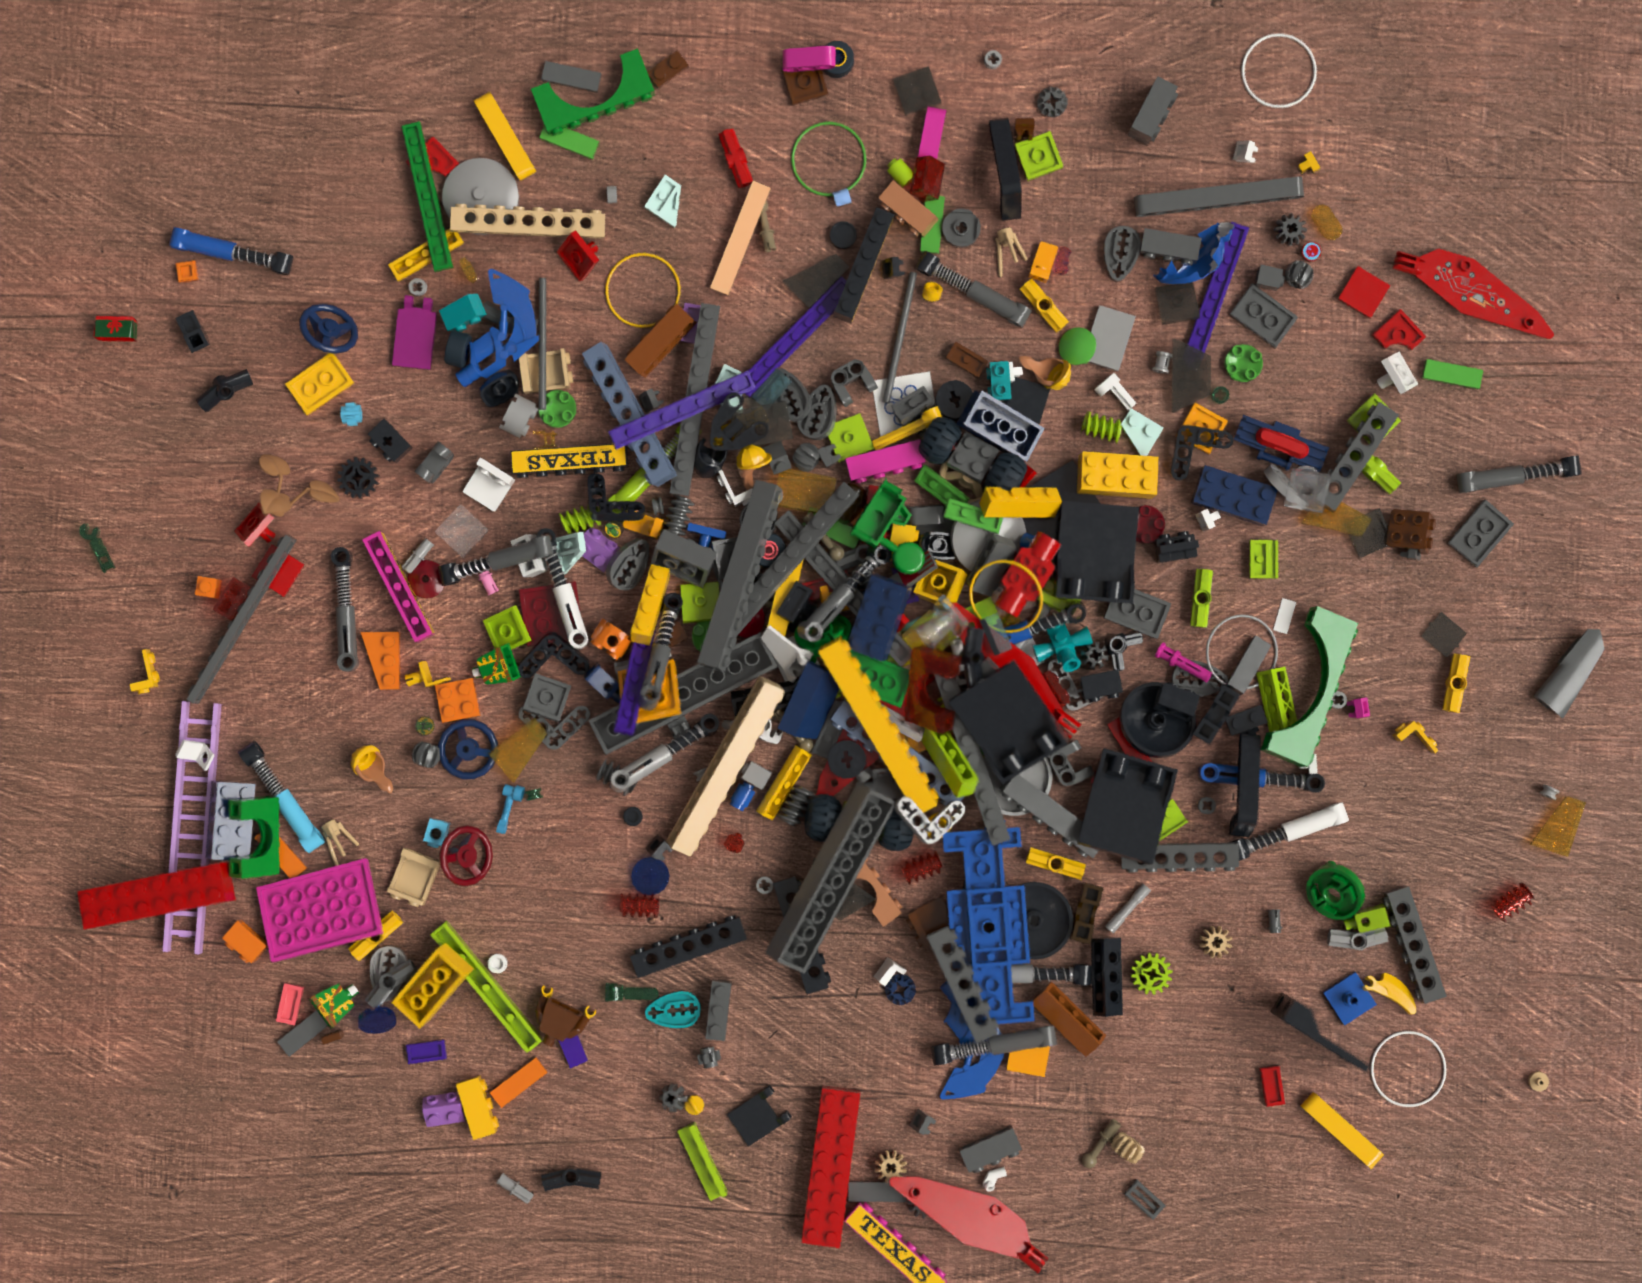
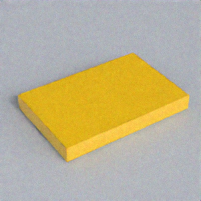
(319, 383)

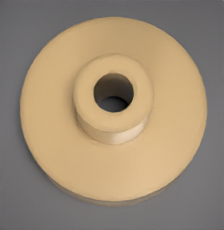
(1538, 1081)

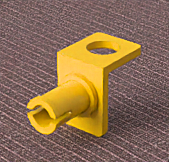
(423, 675)

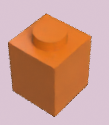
(208, 587)

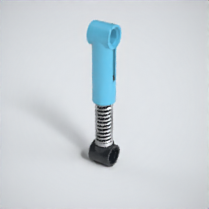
(307, 834)

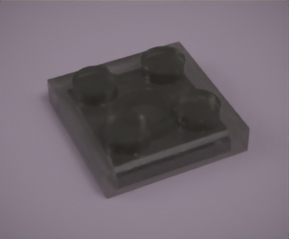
(917, 91)

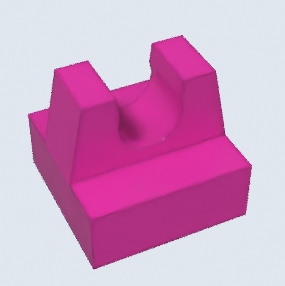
(1361, 708)

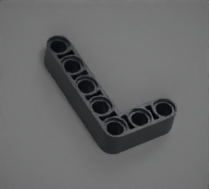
(1006, 169)
(1248, 778)

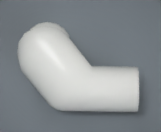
(991, 1177)

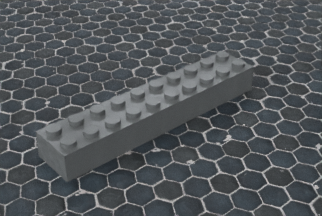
(696, 688)
(830, 877)

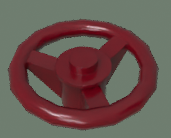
(465, 855)

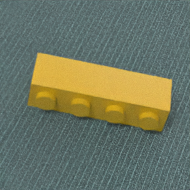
(1020, 502)
(650, 605)

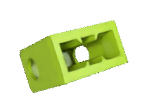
(1377, 919)

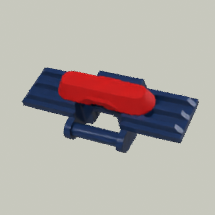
(1281, 438)

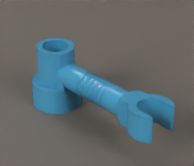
(511, 793)

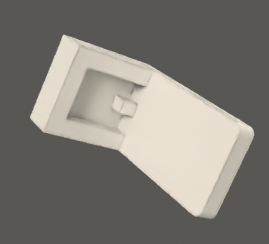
(742, 498)

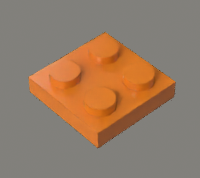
(457, 700)

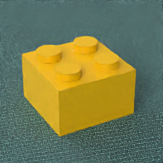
(943, 580)

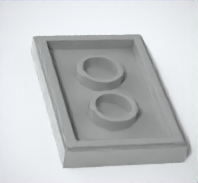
(1112, 334)

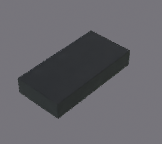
(794, 602)

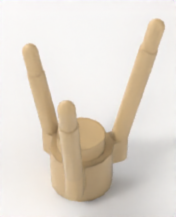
(1007, 238)
(331, 831)

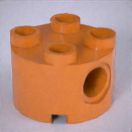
(601, 634)

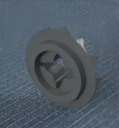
(1047, 108)

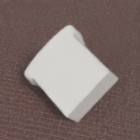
(887, 970)

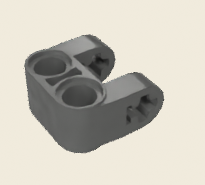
(850, 377)
(435, 463)
(1065, 766)

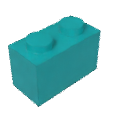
(463, 312)

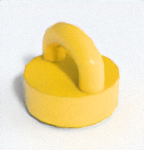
(932, 291)
(694, 1105)

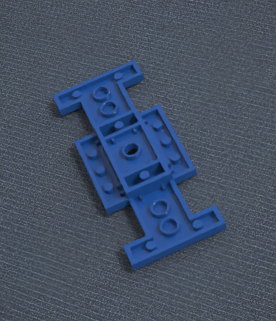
(992, 902)

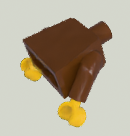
(559, 1019)

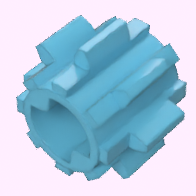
(351, 414)

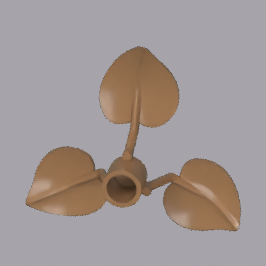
(278, 503)

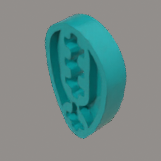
(678, 1020)

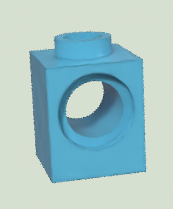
(439, 824)

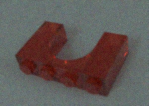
(919, 707)

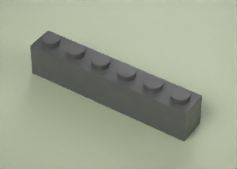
(1047, 811)

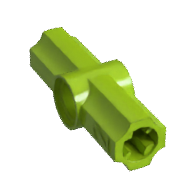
(1377, 471)
(1200, 611)

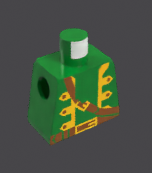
(497, 666)
(334, 1003)

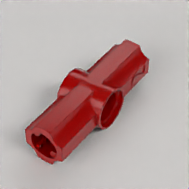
(735, 158)

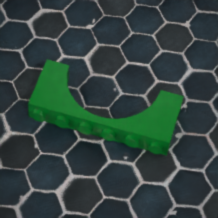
(560, 115)

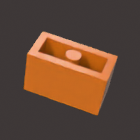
(245, 942)

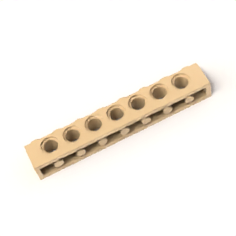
(458, 222)

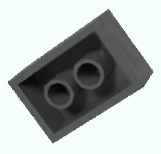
(1153, 111)
(684, 558)

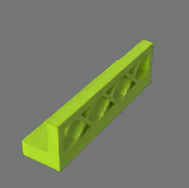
(1273, 704)
(702, 1161)

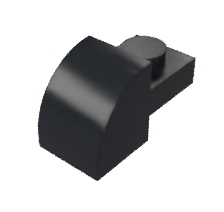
(193, 331)

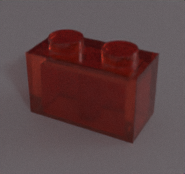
(927, 178)

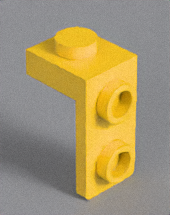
(153, 676)
(1403, 731)

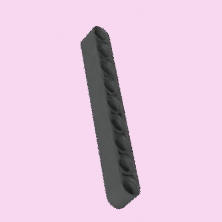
(1218, 196)

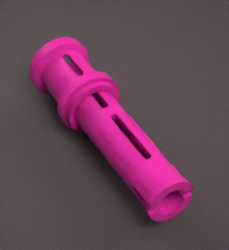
(1175, 658)

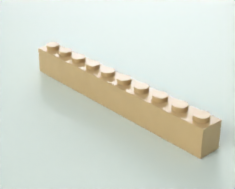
(725, 766)

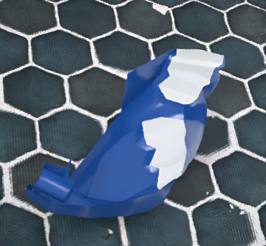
(1208, 260)

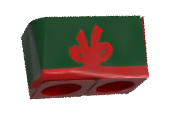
(115, 328)

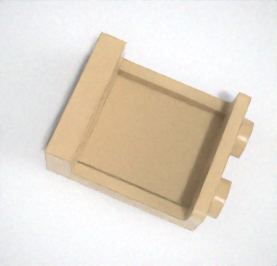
(556, 371)
(413, 877)

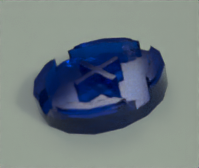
(650, 876)
(377, 1020)

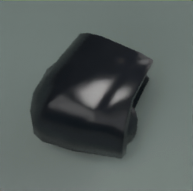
(708, 461)

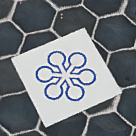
(902, 387)

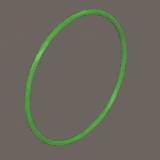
(827, 123)

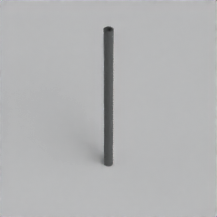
(899, 337)
(542, 343)

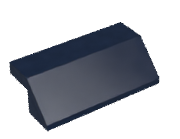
(810, 702)

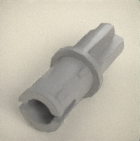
(417, 555)
(514, 1188)

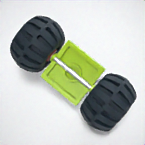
(825, 809)

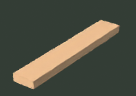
(740, 238)

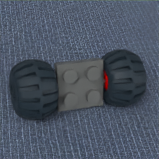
(971, 456)

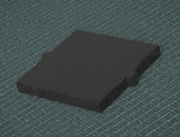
(1443, 634)

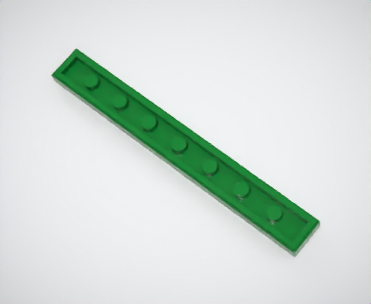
(427, 196)

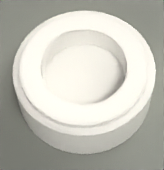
(497, 963)

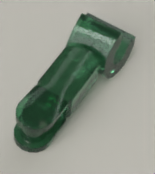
(97, 546)
(615, 992)

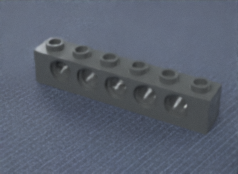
(1386, 418)
(1230, 851)
(1429, 969)
(979, 1031)

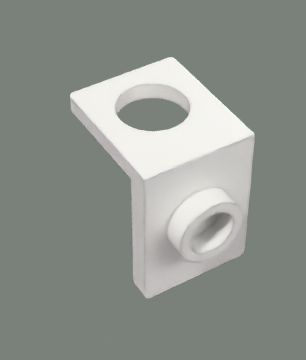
(195, 751)

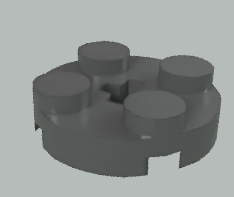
(968, 236)

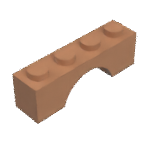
(884, 908)

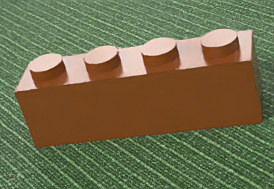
(660, 340)
(1068, 1019)

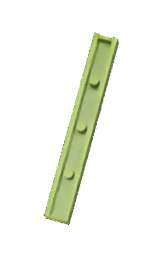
(490, 990)

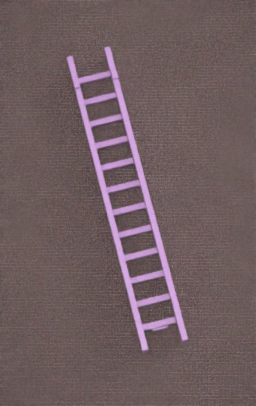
(177, 816)

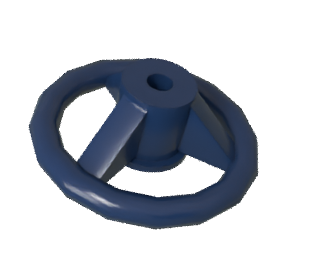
(328, 330)
(467, 748)

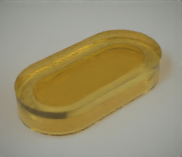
(1327, 222)

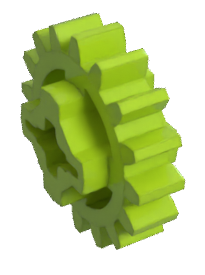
(1148, 983)

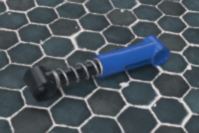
(188, 241)
(1064, 616)
(1301, 781)

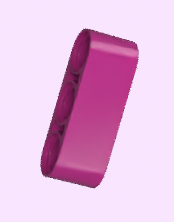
(809, 58)
(932, 132)

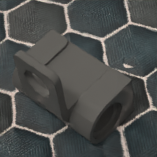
(912, 406)
(885, 784)

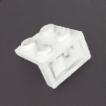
(488, 485)

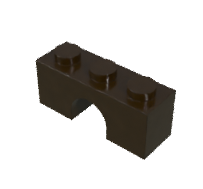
(1085, 912)

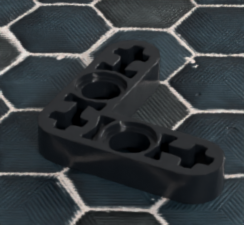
(1195, 439)
(605, 507)
(549, 650)

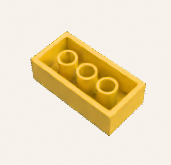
(1117, 475)
(432, 985)

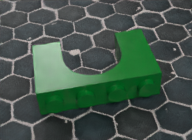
(265, 858)

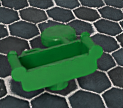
(875, 520)

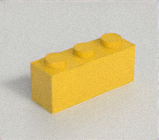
(477, 1107)

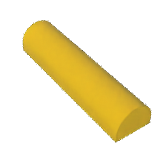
(420, 257)
(783, 782)

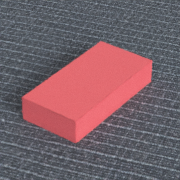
(290, 1003)

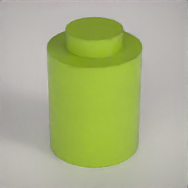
(900, 172)

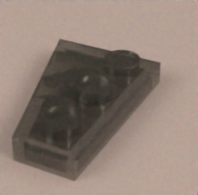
(816, 280)

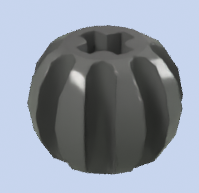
(1299, 274)
(806, 457)
(1091, 660)
(425, 754)
(677, 1103)

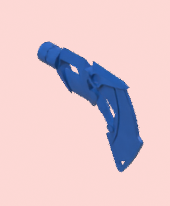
(512, 298)
(970, 1078)

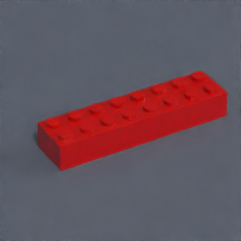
(156, 895)
(831, 1166)

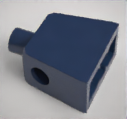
(597, 677)

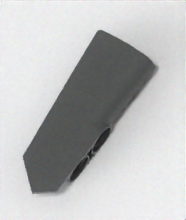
(929, 519)
(1571, 673)

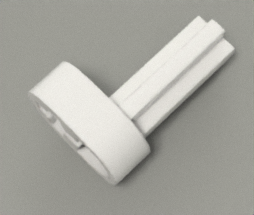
(1112, 383)

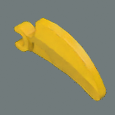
(1392, 989)

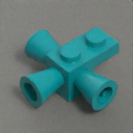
(1063, 646)

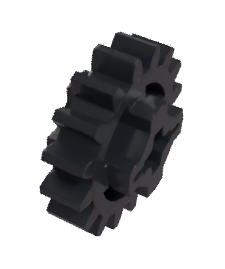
(357, 469)

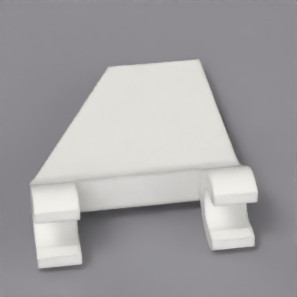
(785, 652)

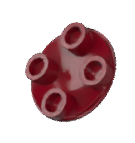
(1150, 524)

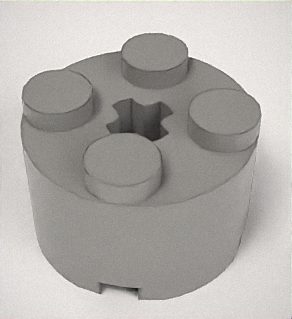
(518, 416)

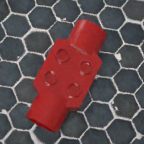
(1018, 584)

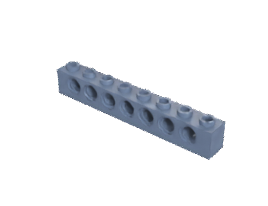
(593, 358)
(845, 711)

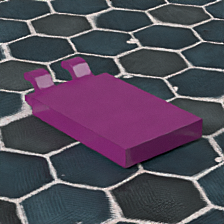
(415, 335)

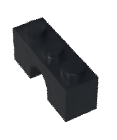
(1217, 714)

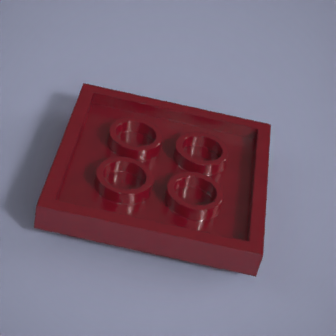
(542, 613)

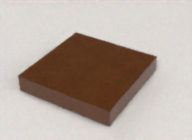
(805, 85)

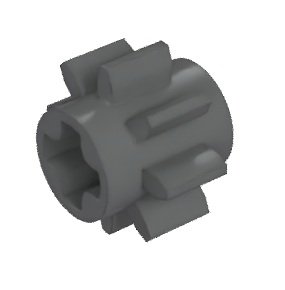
(708, 1057)

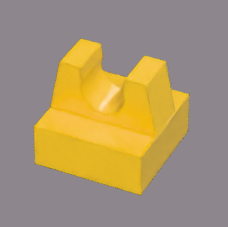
(1310, 163)

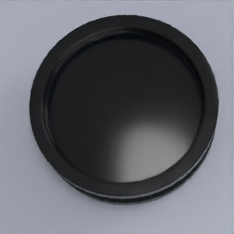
(843, 235)

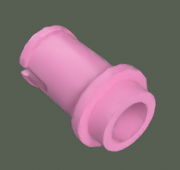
(488, 582)

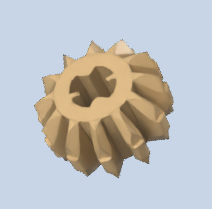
(1210, 938)
(1127, 1147)
(898, 1167)

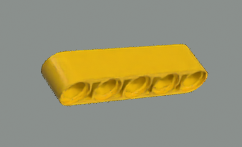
(504, 136)
(776, 621)
(1342, 1130)

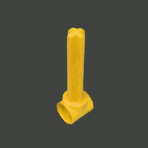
(907, 430)

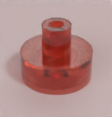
(734, 843)

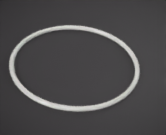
(1280, 35)
(1372, 1071)

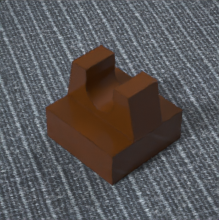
(1024, 128)

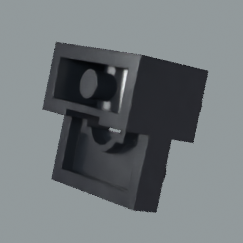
(1167, 550)

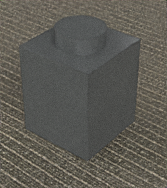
(1269, 278)
(779, 457)

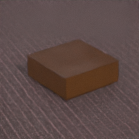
(332, 1037)

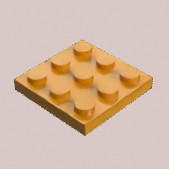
(669, 698)

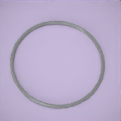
(1232, 617)

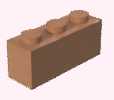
(907, 209)

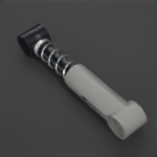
(662, 754)
(1077, 974)

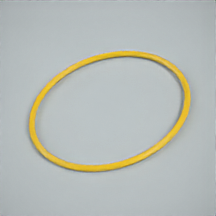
(624, 259)
(1021, 566)

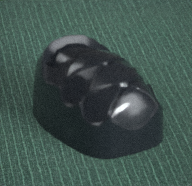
(499, 388)
(938, 544)

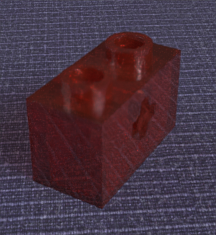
(232, 598)

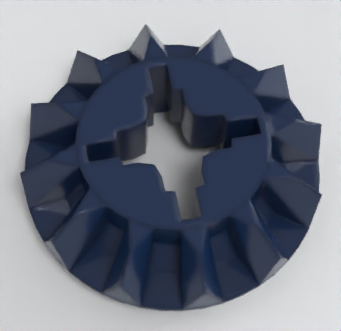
(909, 992)

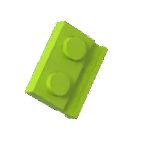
(1263, 559)
(1173, 820)

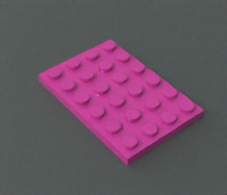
(319, 910)

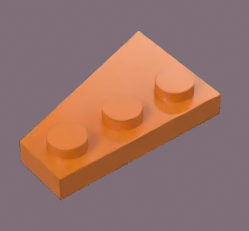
(384, 656)

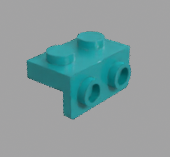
(1000, 380)

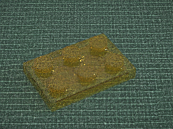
(805, 490)

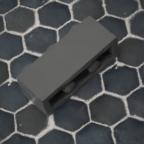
(1170, 246)
(995, 549)
(718, 1010)
(990, 1149)

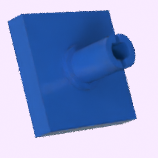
(1349, 998)

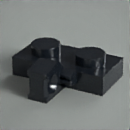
(1246, 721)

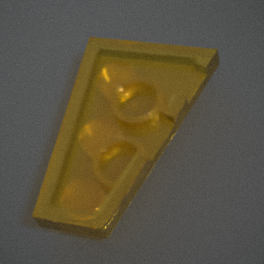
(1343, 519)
(518, 749)
(1561, 827)

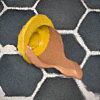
(1049, 372)
(750, 459)
(370, 766)

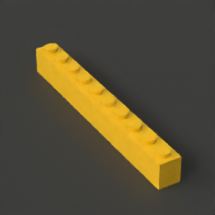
(878, 724)

